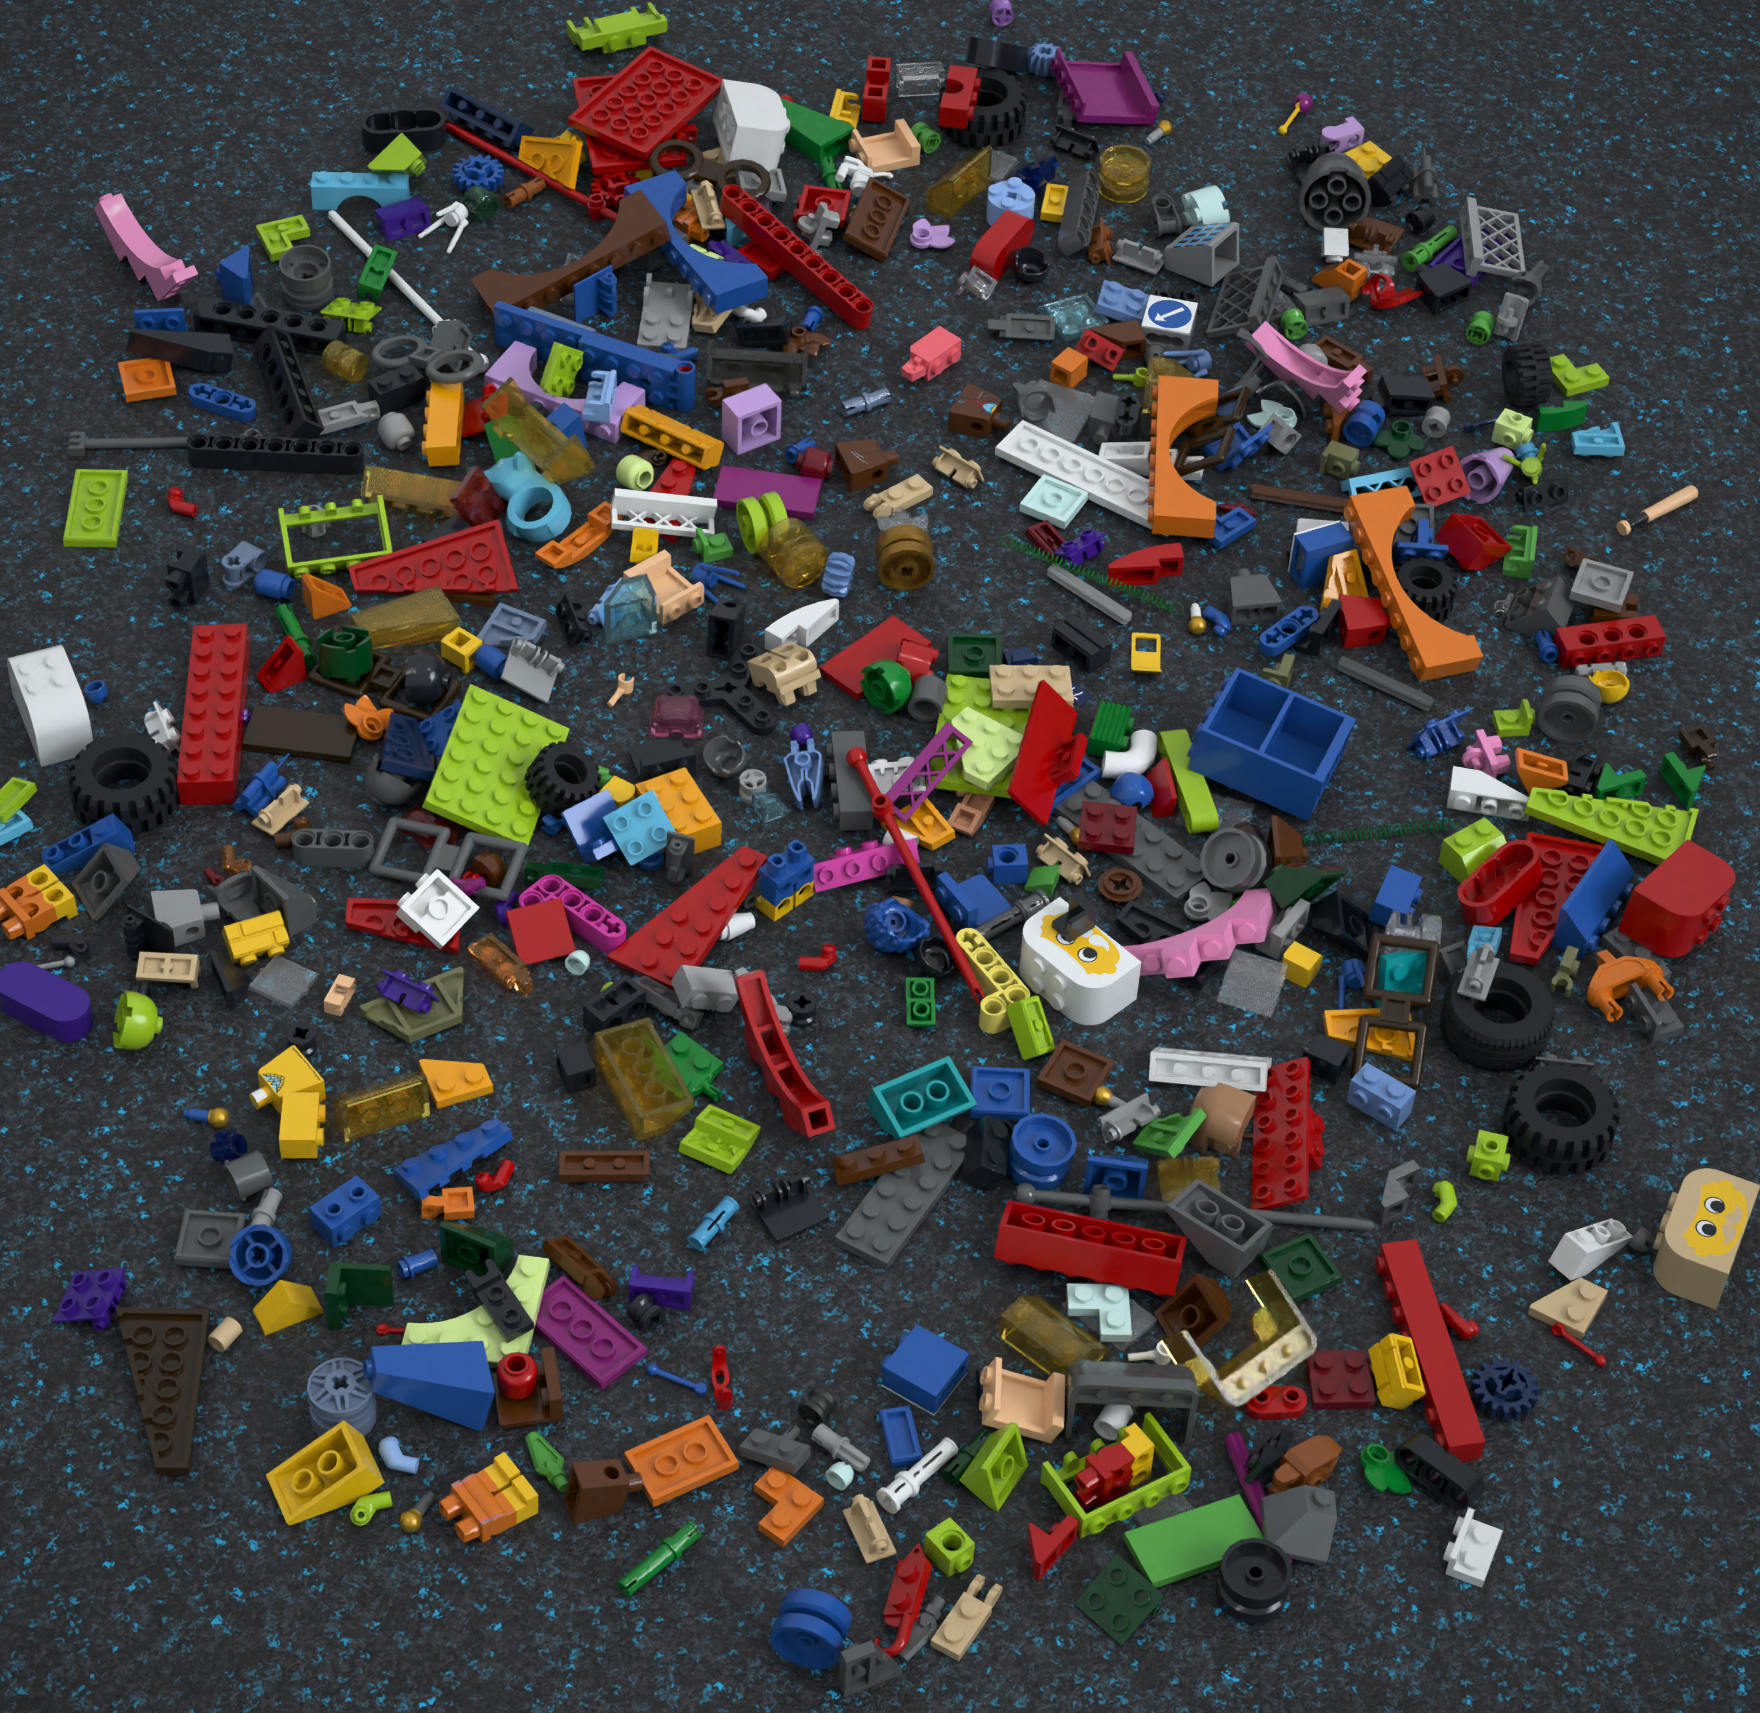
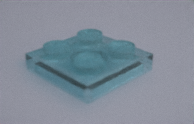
(1074, 316)

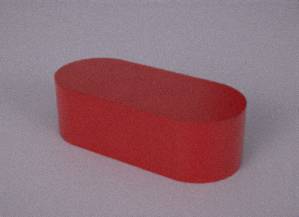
(999, 245)
(1500, 883)

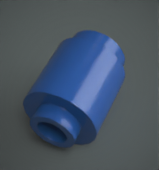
(274, 584)
(490, 660)

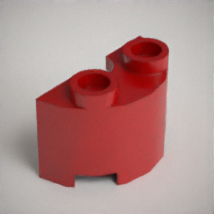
(916, 658)

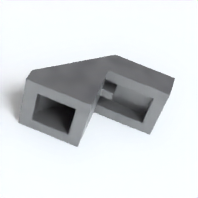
(1395, 1196)

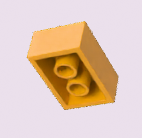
(685, 807)

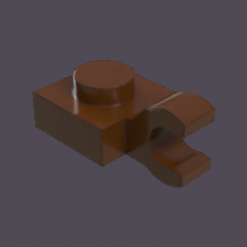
(728, 389)

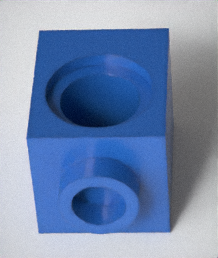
(1008, 864)

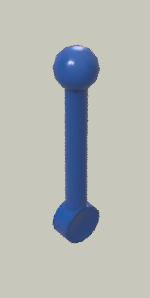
(699, 1388)

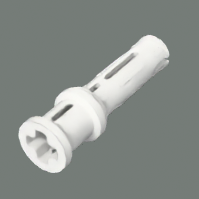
(908, 1482)

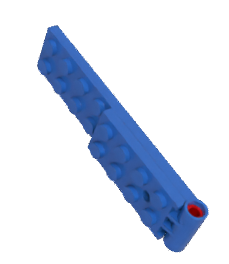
(664, 378)

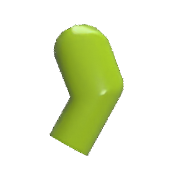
(1448, 1201)

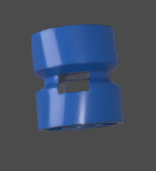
(1364, 423)

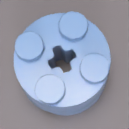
(1011, 196)

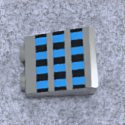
(1204, 252)

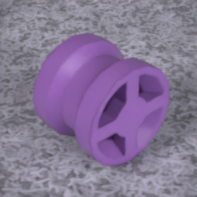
(1003, 17)

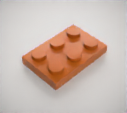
(681, 1460)

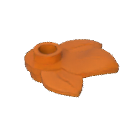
(367, 719)

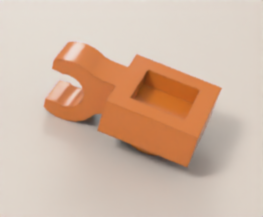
(453, 1203)

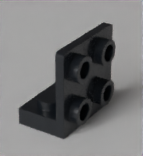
(1319, 633)

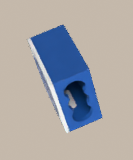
(1312, 551)
(924, 1369)

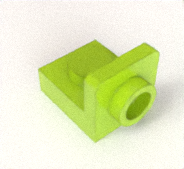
(1514, 722)

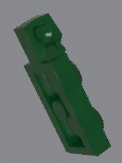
(581, 876)

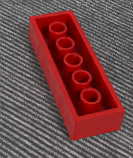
(1090, 1248)

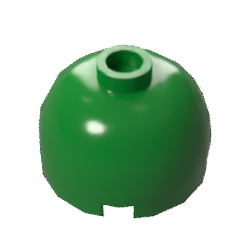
(886, 685)

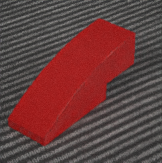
(1147, 565)

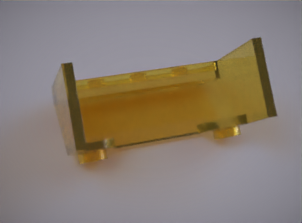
(535, 436)
(1281, 1345)

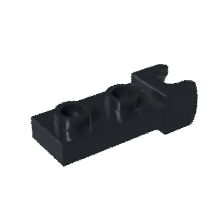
(499, 1302)

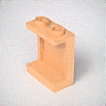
(887, 150)
(673, 591)
(1024, 1400)

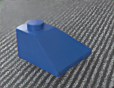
(1122, 1173)

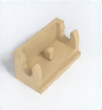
(168, 968)

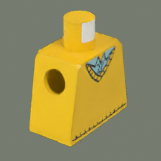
(286, 1073)

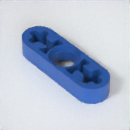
(237, 408)
(1285, 640)

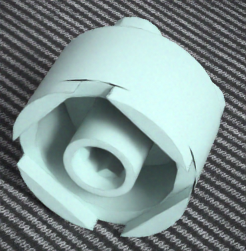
(1204, 207)

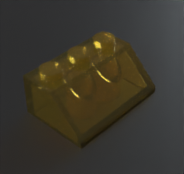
(960, 184)
(381, 1105)
(1047, 1336)

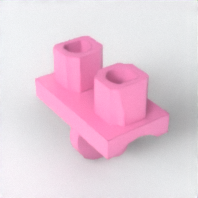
(1482, 755)

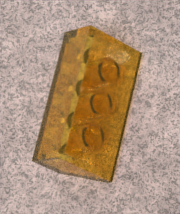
(410, 489)
(642, 1077)

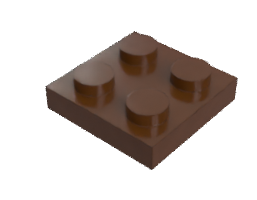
(1075, 1073)

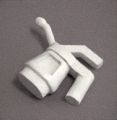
(860, 173)

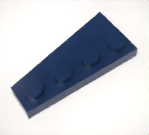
(405, 749)

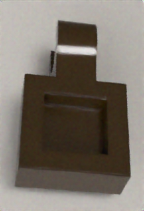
(1699, 741)

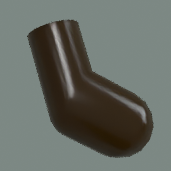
(654, 457)

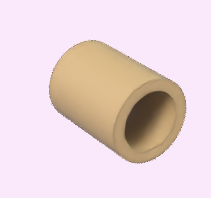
(224, 1334)

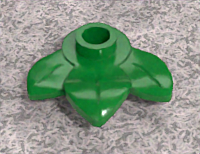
(1383, 1471)

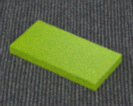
(95, 508)

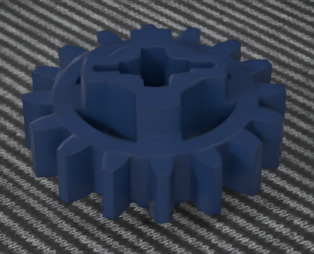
(1494, 1378)

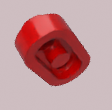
(1277, 1403)

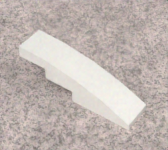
(1136, 457)

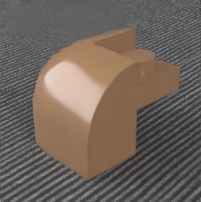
(1226, 1119)

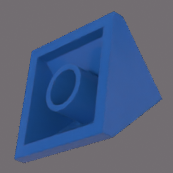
(237, 277)

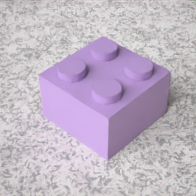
(751, 419)

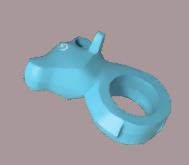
(523, 487)

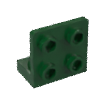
(356, 1285)

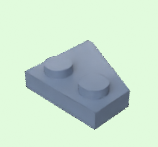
(509, 624)

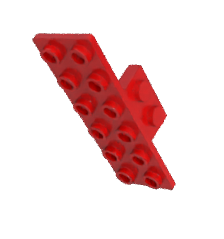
(1046, 753)
(1285, 1137)

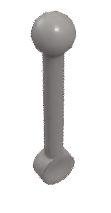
(68, 962)

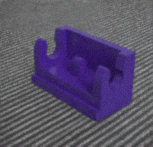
(403, 218)
(665, 1291)

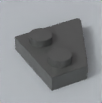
(864, 1667)

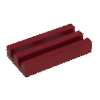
(1043, 541)

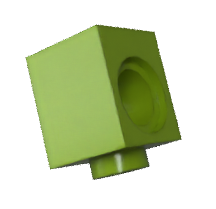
(946, 1536)

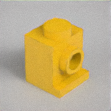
(460, 648)

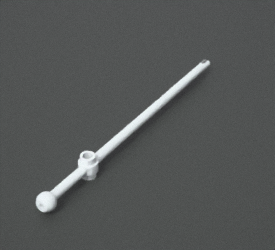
(394, 277)

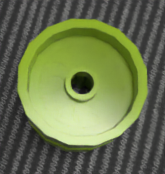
(758, 517)

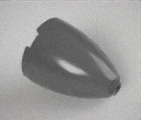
(1334, 192)

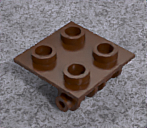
(1374, 232)

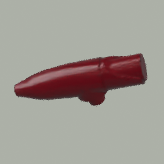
(1229, 507)
(214, 878)

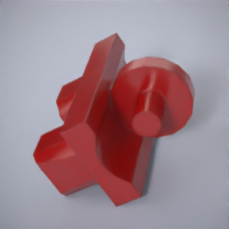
(1099, 350)

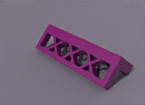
(922, 762)

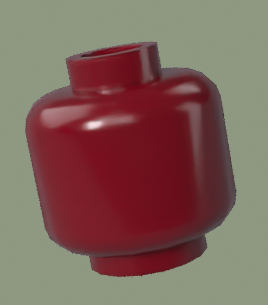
(814, 463)

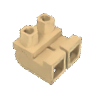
(786, 672)

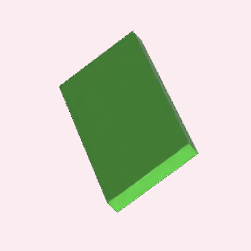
(1190, 1540)

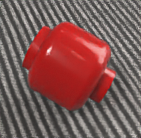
(517, 1375)

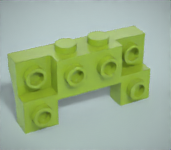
(618, 30)

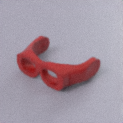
(720, 1367)

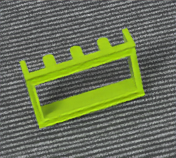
(330, 514)
(1125, 1506)

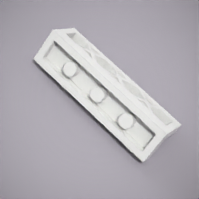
(662, 509)
(1209, 1068)

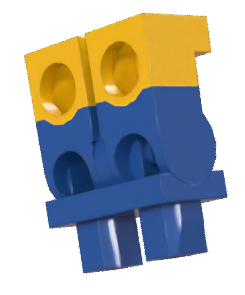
(784, 879)

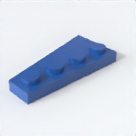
(441, 1161)

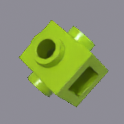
(1488, 1156)

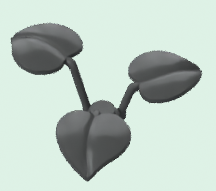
(1251, 379)

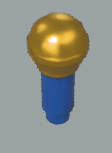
(217, 1117)

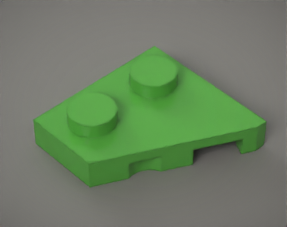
(1168, 1135)

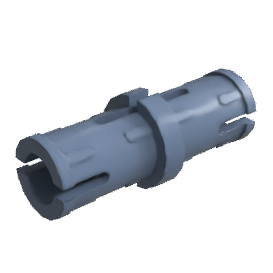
(865, 402)

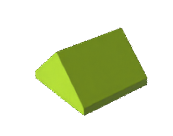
(997, 1466)

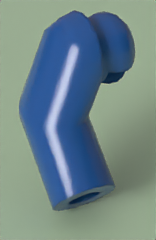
(1220, 619)

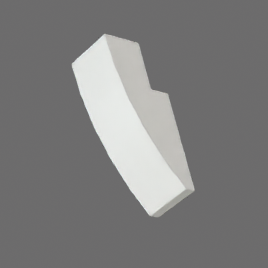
(802, 625)

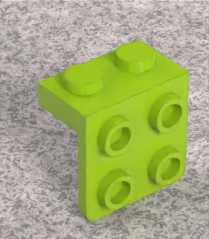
(561, 370)

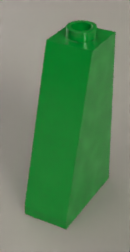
(815, 133)

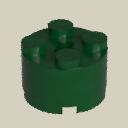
(345, 653)

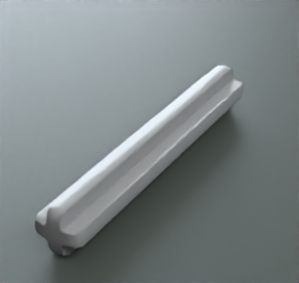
(1089, 594)

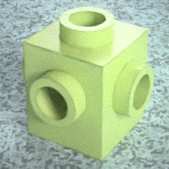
(1512, 429)

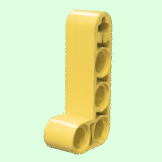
(995, 979)

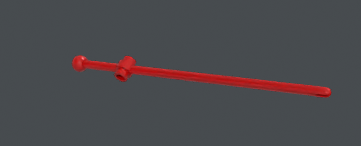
(595, 203)
(883, 811)

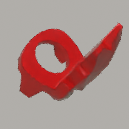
(1387, 297)

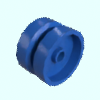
(1041, 1151)
(810, 1628)

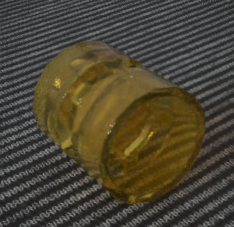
(345, 361)

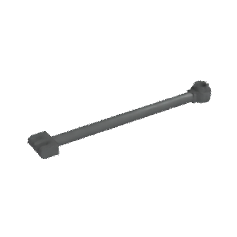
(78, 442)

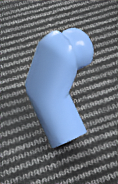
(394, 1458)

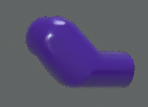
(503, 906)

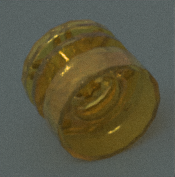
(793, 552)

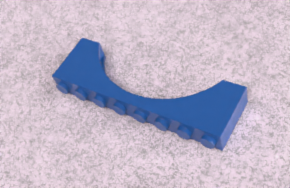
(718, 282)

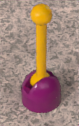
(1302, 106)

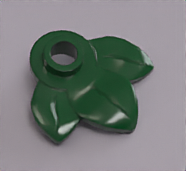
(1399, 440)

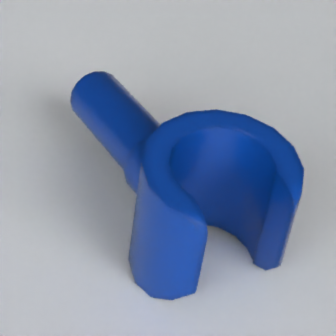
(552, 825)

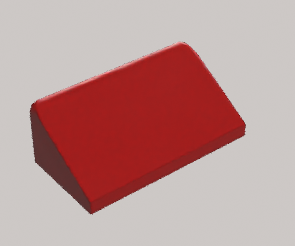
(1164, 790)

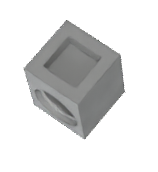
(1282, 435)

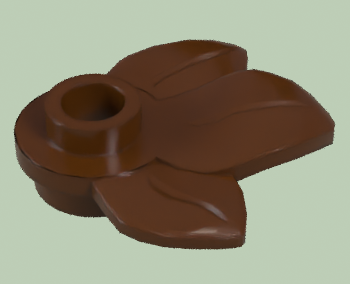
(801, 337)

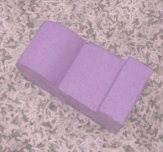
(1344, 135)

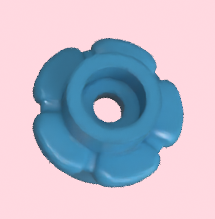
(1525, 451)

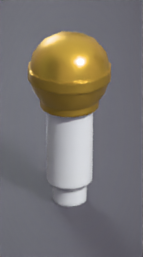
(1197, 624)

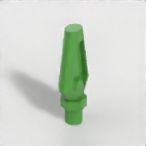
(547, 1461)

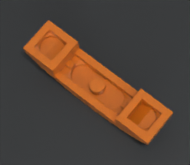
(581, 541)

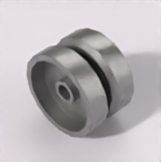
(1235, 860)

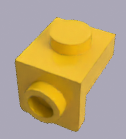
(643, 544)

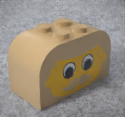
(1703, 1234)

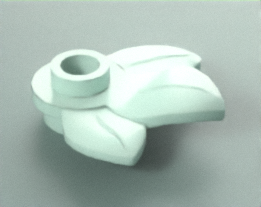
(1268, 408)

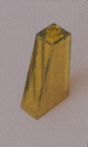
(409, 620)

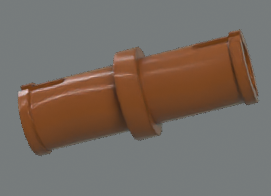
(523, 192)

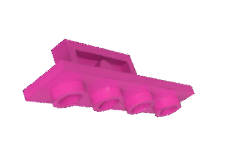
(858, 864)

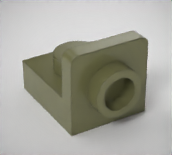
(1282, 673)

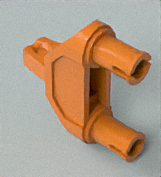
(1615, 976)

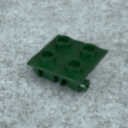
(1120, 1600)

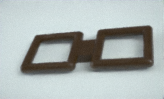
(1212, 431)
(385, 680)
(1397, 1004)

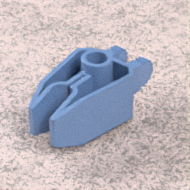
(805, 772)

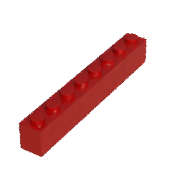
(1420, 1318)

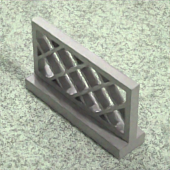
(1474, 239)

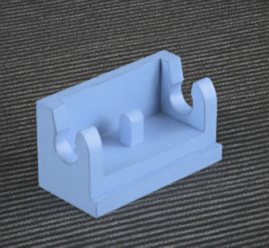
(600, 397)

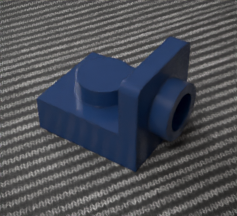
(1019, 656)

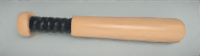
(1664, 506)

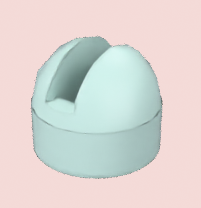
(577, 962)
(840, 1475)

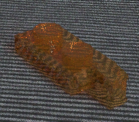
(502, 964)

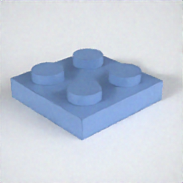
(1121, 302)

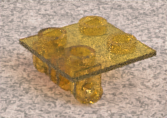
(1179, 1173)

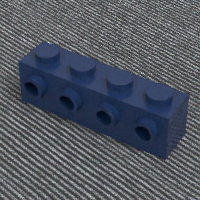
(484, 116)

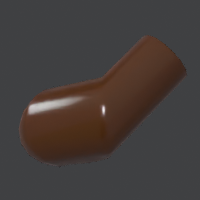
(285, 839)

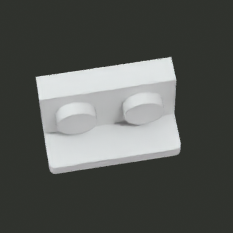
(888, 773)
(1473, 1550)

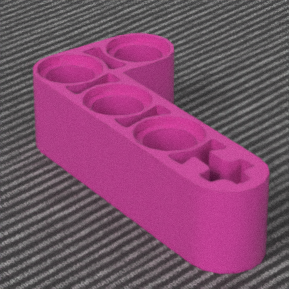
(583, 914)

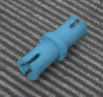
(701, 1235)

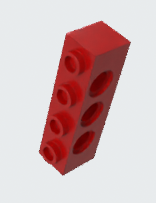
(1609, 641)

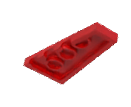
(675, 480)
(380, 919)

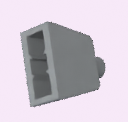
(183, 913)

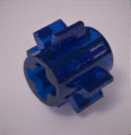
(228, 1145)

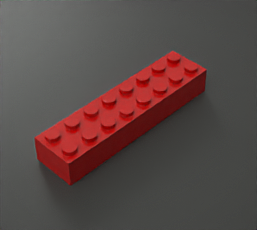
(214, 715)

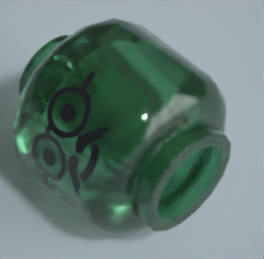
(480, 202)

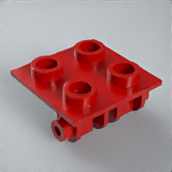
(474, 415)
(1440, 477)

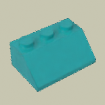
(920, 1099)

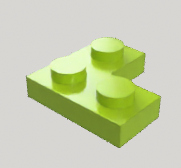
(278, 234)
(1579, 380)

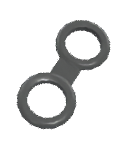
(428, 359)

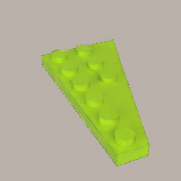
(1631, 824)

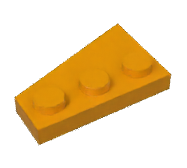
(553, 157)
(1343, 1025)

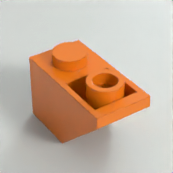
(1346, 274)

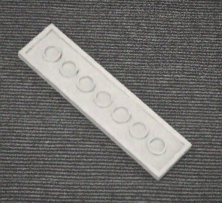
(1055, 457)

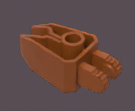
(1306, 1464)

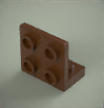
(541, 1406)

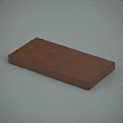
(876, 219)

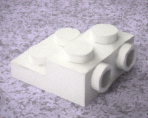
(436, 908)

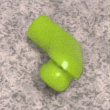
(367, 1506)

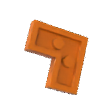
(792, 1504)

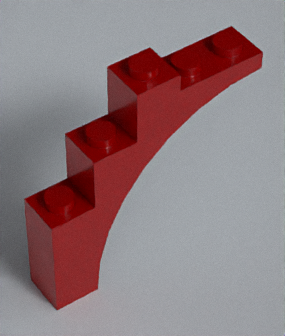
(766, 1042)

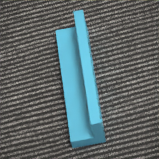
(1379, 479)

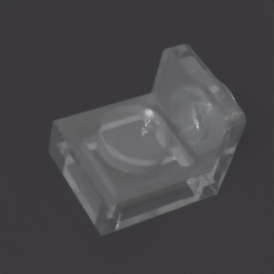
(977, 282)

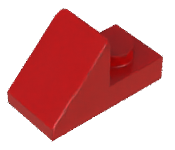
(1048, 1548)

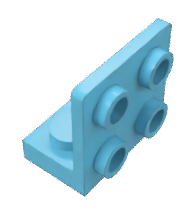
(640, 827)

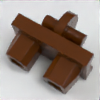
(1450, 376)

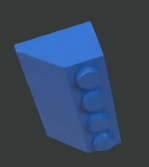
(1594, 901)

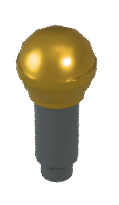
(411, 1519)

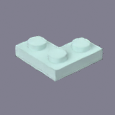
(1107, 1302)

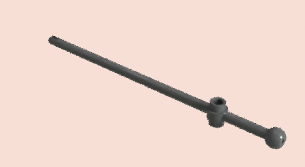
(1101, 1202)

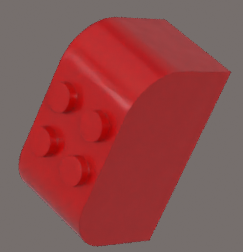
(1679, 902)

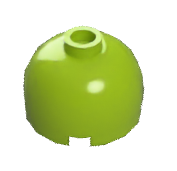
(136, 1021)

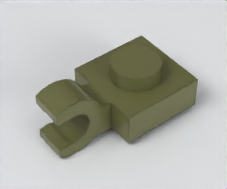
(1568, 967)

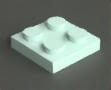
(1053, 501)

